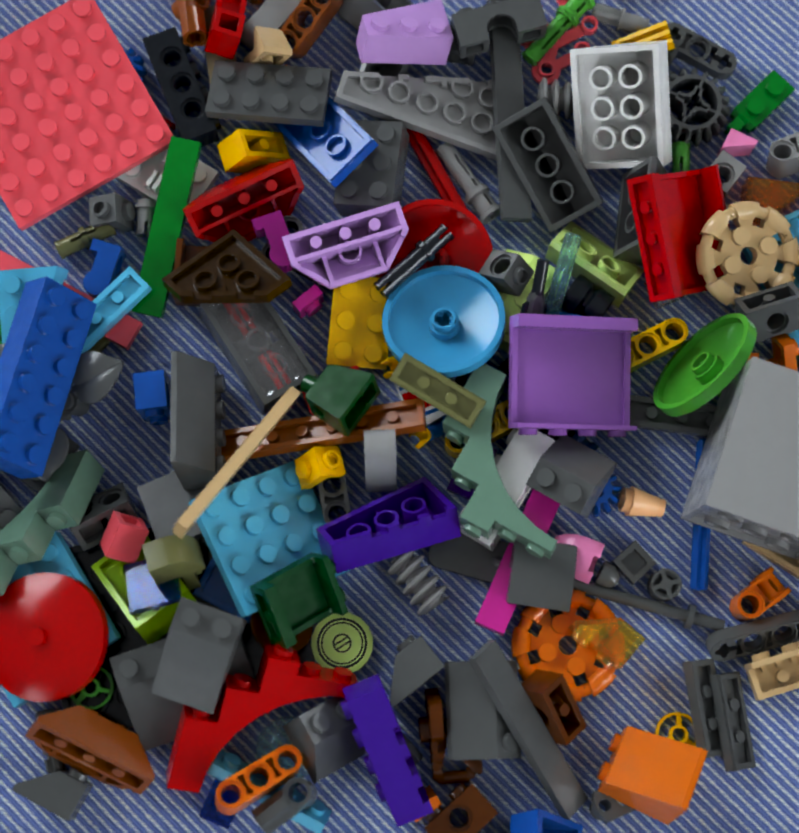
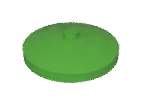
(705, 364)

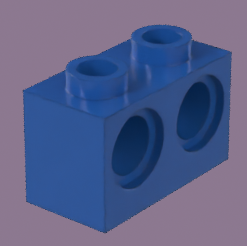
(152, 396)

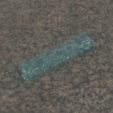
(562, 273)

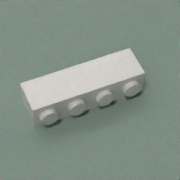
(514, 470)

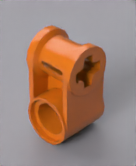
(763, 593)

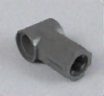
(282, 805)

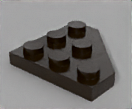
(227, 273)

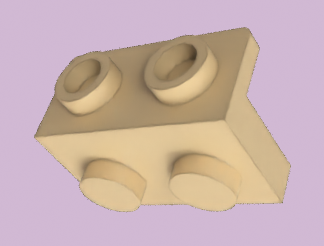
(774, 673)

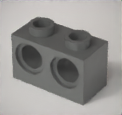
(98, 515)

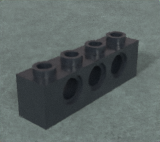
(162, 49)

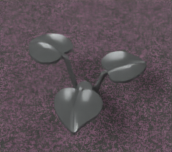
(93, 380)

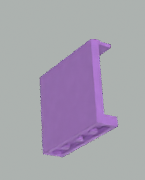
(570, 374)

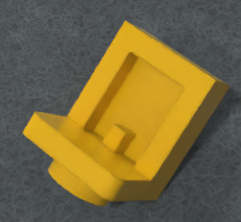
(318, 465)

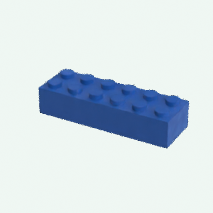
(39, 372)

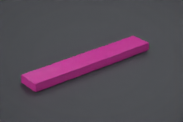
(495, 611)

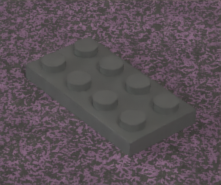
(269, 93)

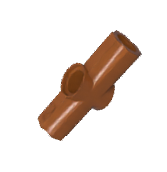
(192, 20)

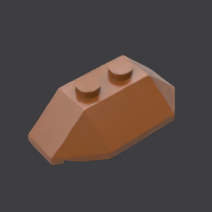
(94, 747)

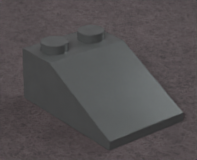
(198, 655)

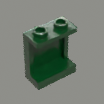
(298, 598)

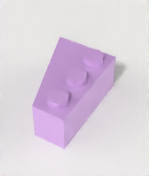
(406, 35)

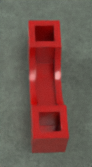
(226, 28)

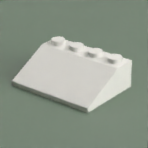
(621, 104)

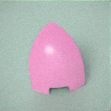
(587, 554)

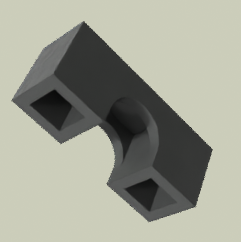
(472, 26)

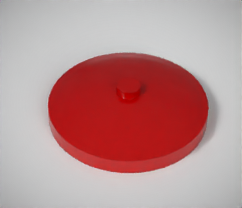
(470, 242)
(50, 637)

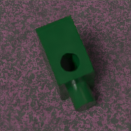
(340, 396)

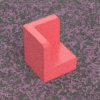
(124, 537)

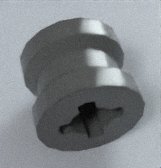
(670, 583)

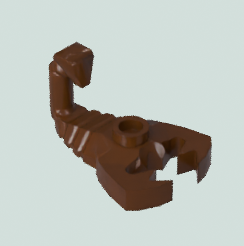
(434, 731)

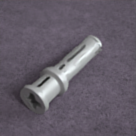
(476, 193)

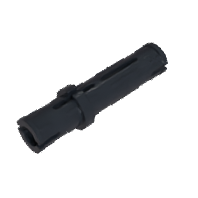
(423, 252)

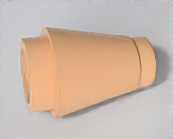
(640, 503)

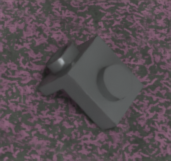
(113, 211)

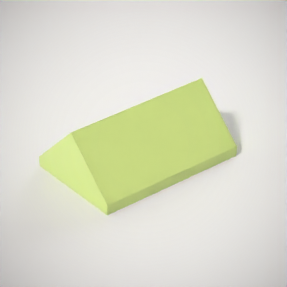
(597, 264)

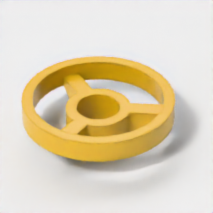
(678, 724)

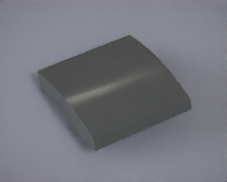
(542, 580)

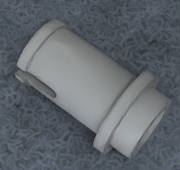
(145, 212)

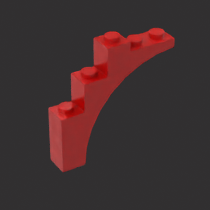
(242, 700)

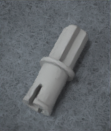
(619, 18)

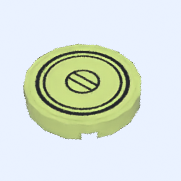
(342, 642)

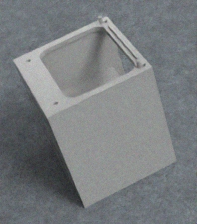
(751, 461)

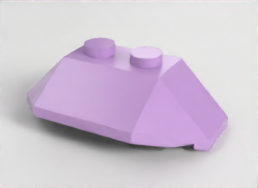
(349, 246)

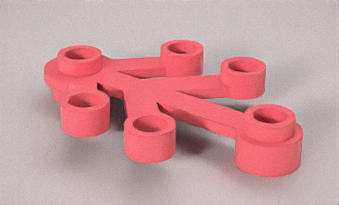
(549, 59)

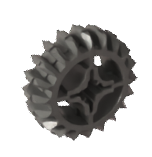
(713, 118)

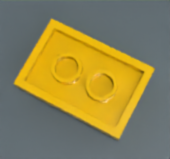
(356, 326)

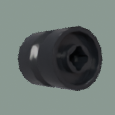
(585, 300)

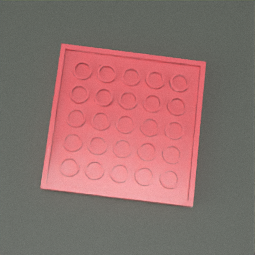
(69, 112)

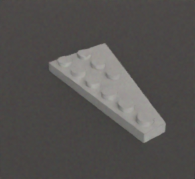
(435, 106)

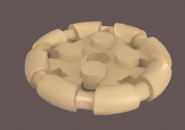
(757, 239)

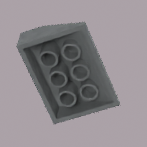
(154, 716)

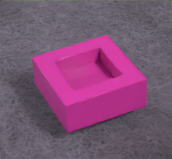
(309, 302)

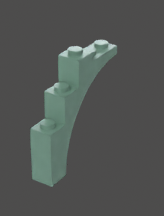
(476, 470)
(54, 508)

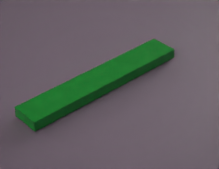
(168, 222)

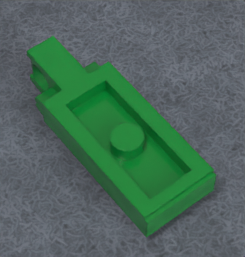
(760, 103)

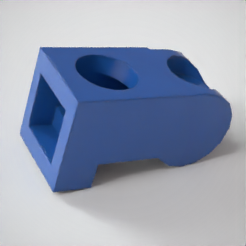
(106, 266)

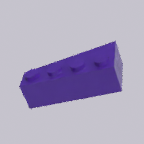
(390, 526)
(386, 750)

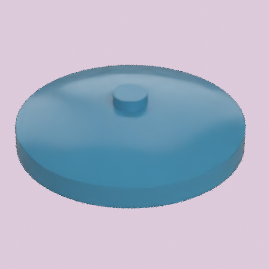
(445, 319)

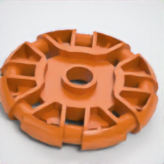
(548, 650)

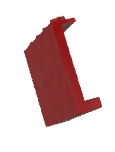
(668, 224)

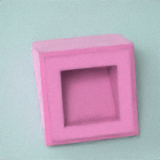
(738, 144)

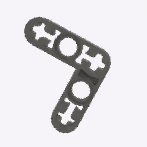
(686, 38)

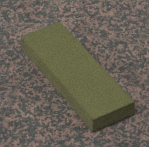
(437, 390)

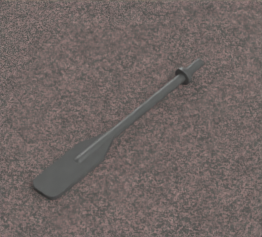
(475, 561)

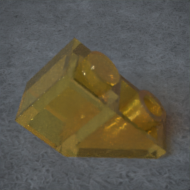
(609, 637)

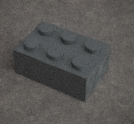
(380, 175)

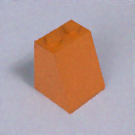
(651, 773)

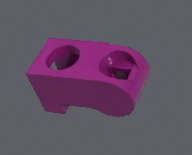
(273, 228)

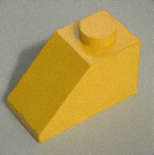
(250, 149)

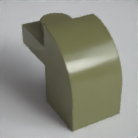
(174, 558)

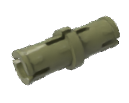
(82, 239)

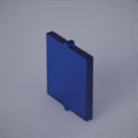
(144, 593)

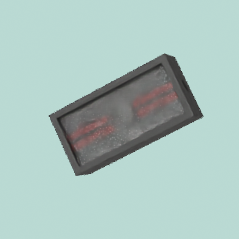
(257, 349)

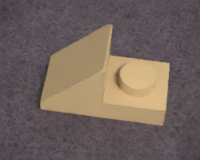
(269, 47)

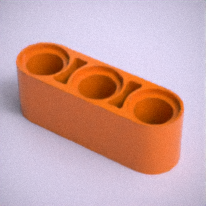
(267, 766)

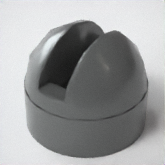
(608, 575)

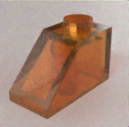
(771, 193)

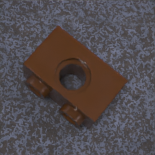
(555, 705)
(472, 801)

